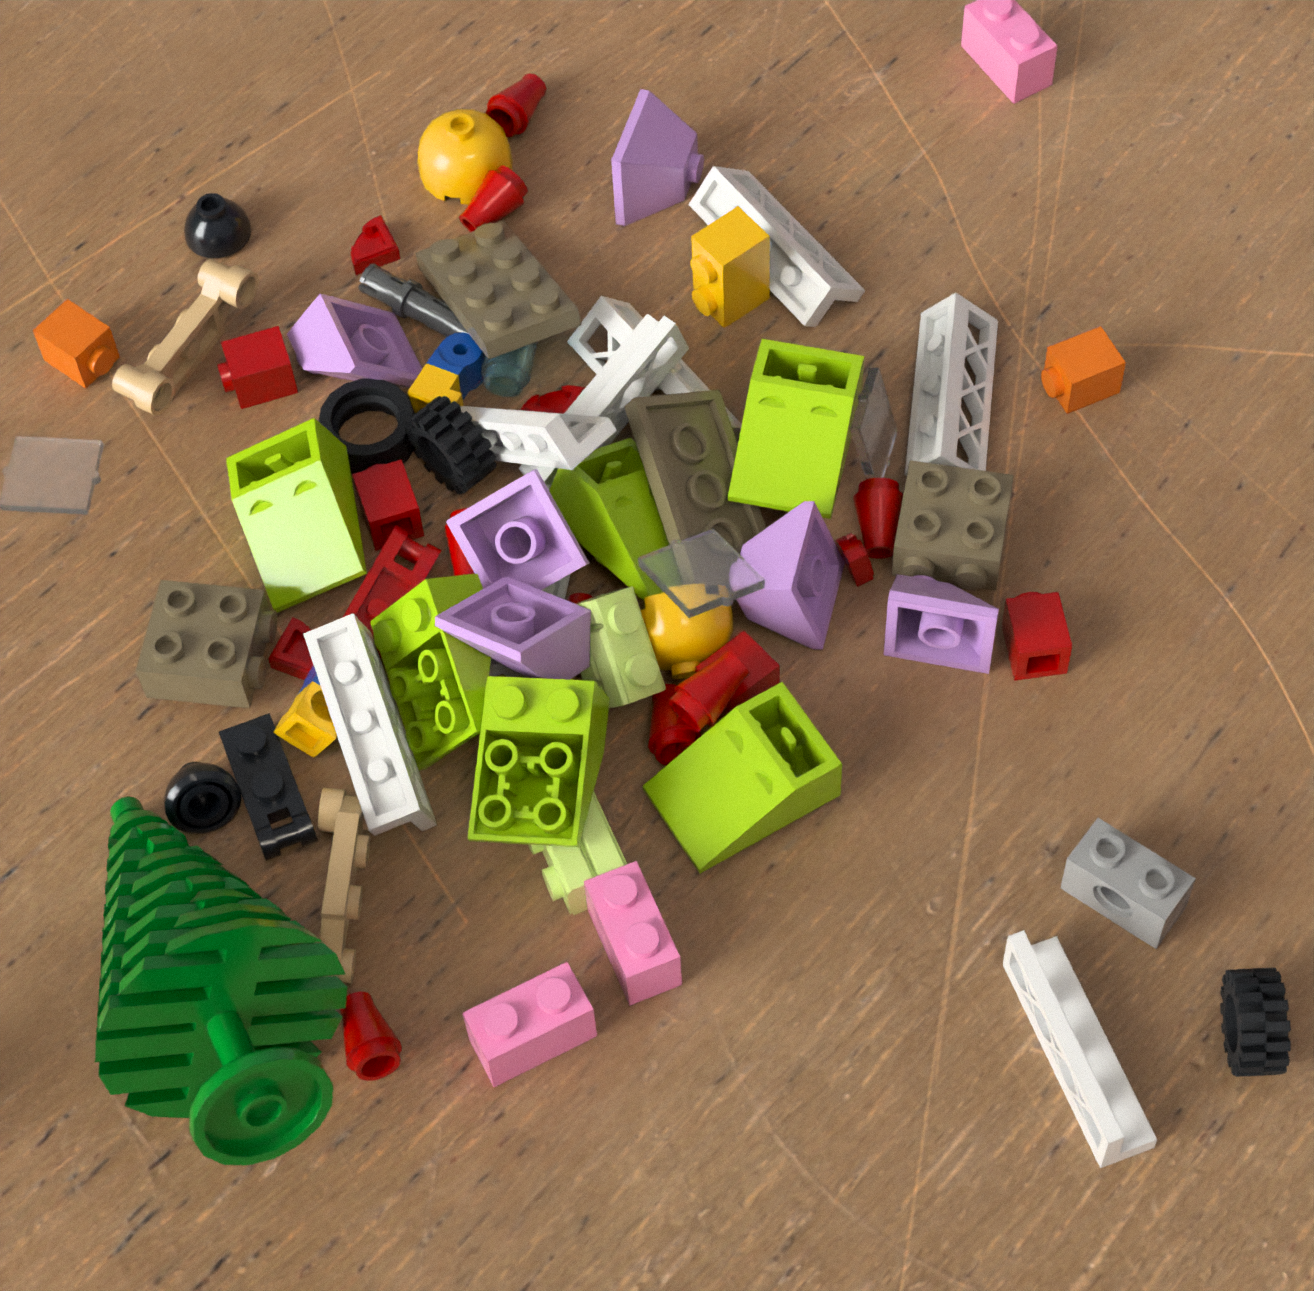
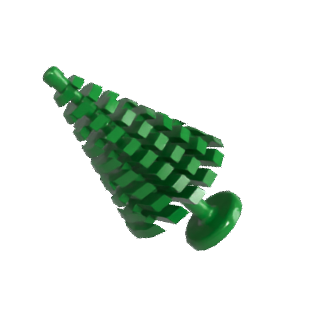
(210, 997)

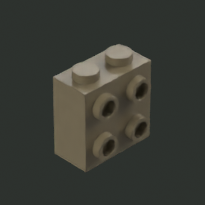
(952, 525)
(206, 644)

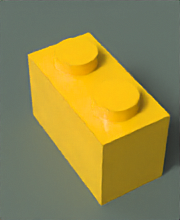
(730, 267)

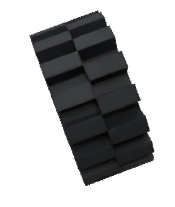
(450, 444)
(1255, 1022)

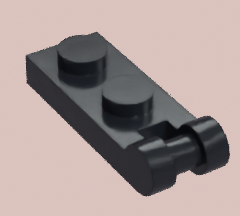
(267, 785)

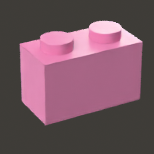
(1009, 47)
(633, 933)
(530, 1024)

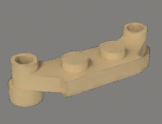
(190, 340)
(349, 851)

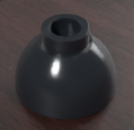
(216, 227)
(201, 798)

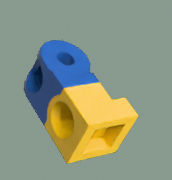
(449, 372)
(308, 719)

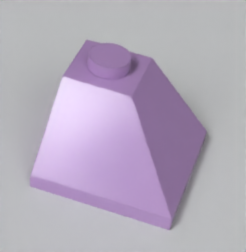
(653, 161)
(353, 343)
(518, 535)
(799, 574)
(939, 624)
(523, 629)

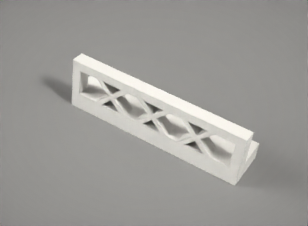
(800, 268)
(620, 321)
(630, 373)
(943, 381)
(541, 437)
(368, 726)
(1077, 1049)

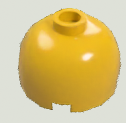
(459, 152)
(683, 641)

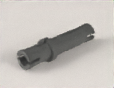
(409, 300)

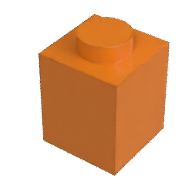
(76, 343)
(1083, 370)

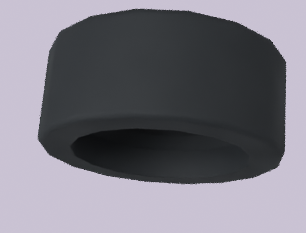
(366, 396)

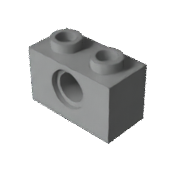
(1127, 883)

